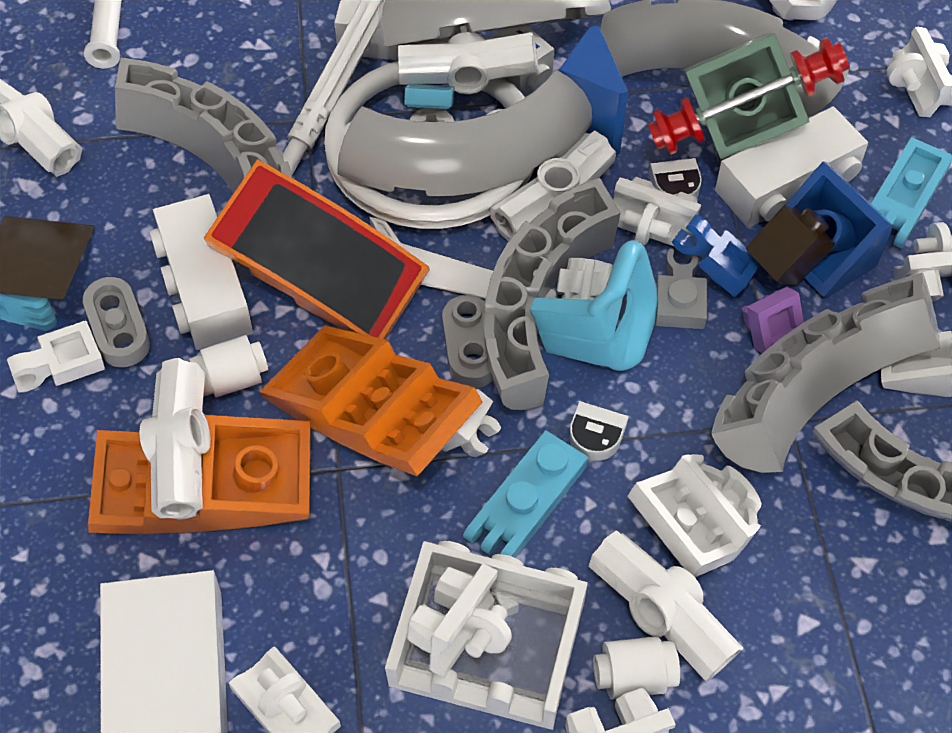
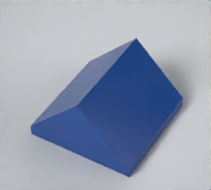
(597, 75)
(853, 225)

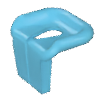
(587, 327)

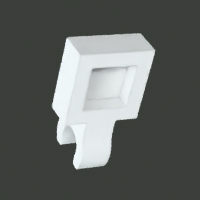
(63, 354)

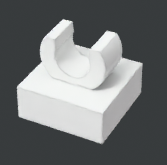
(467, 434)

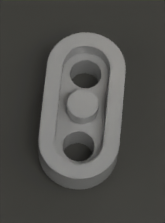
(117, 324)
(465, 338)

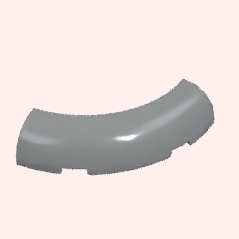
(429, 20)
(695, 30)
(194, 117)
(466, 153)
(571, 227)
(818, 363)
(886, 462)

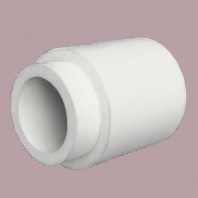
(231, 366)
(636, 665)

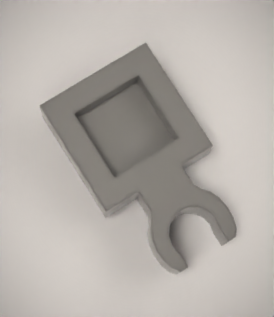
(681, 295)

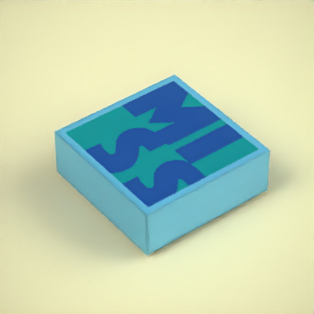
(429, 96)

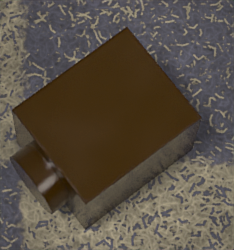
(791, 244)

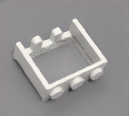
(530, 672)

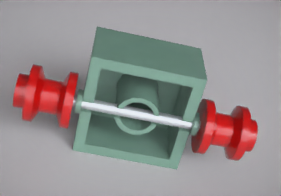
(748, 95)

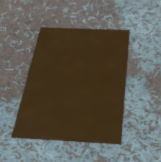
(40, 256)

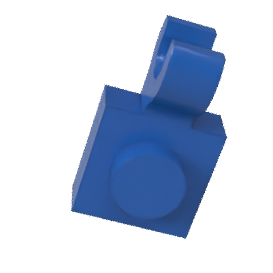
(723, 256)

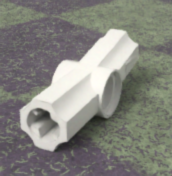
(467, 61)
(32, 124)
(580, 164)
(176, 440)
(665, 603)

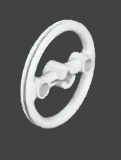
(391, 209)

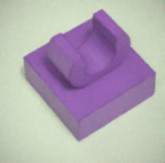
(773, 317)

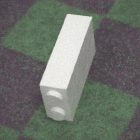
(163, 655)

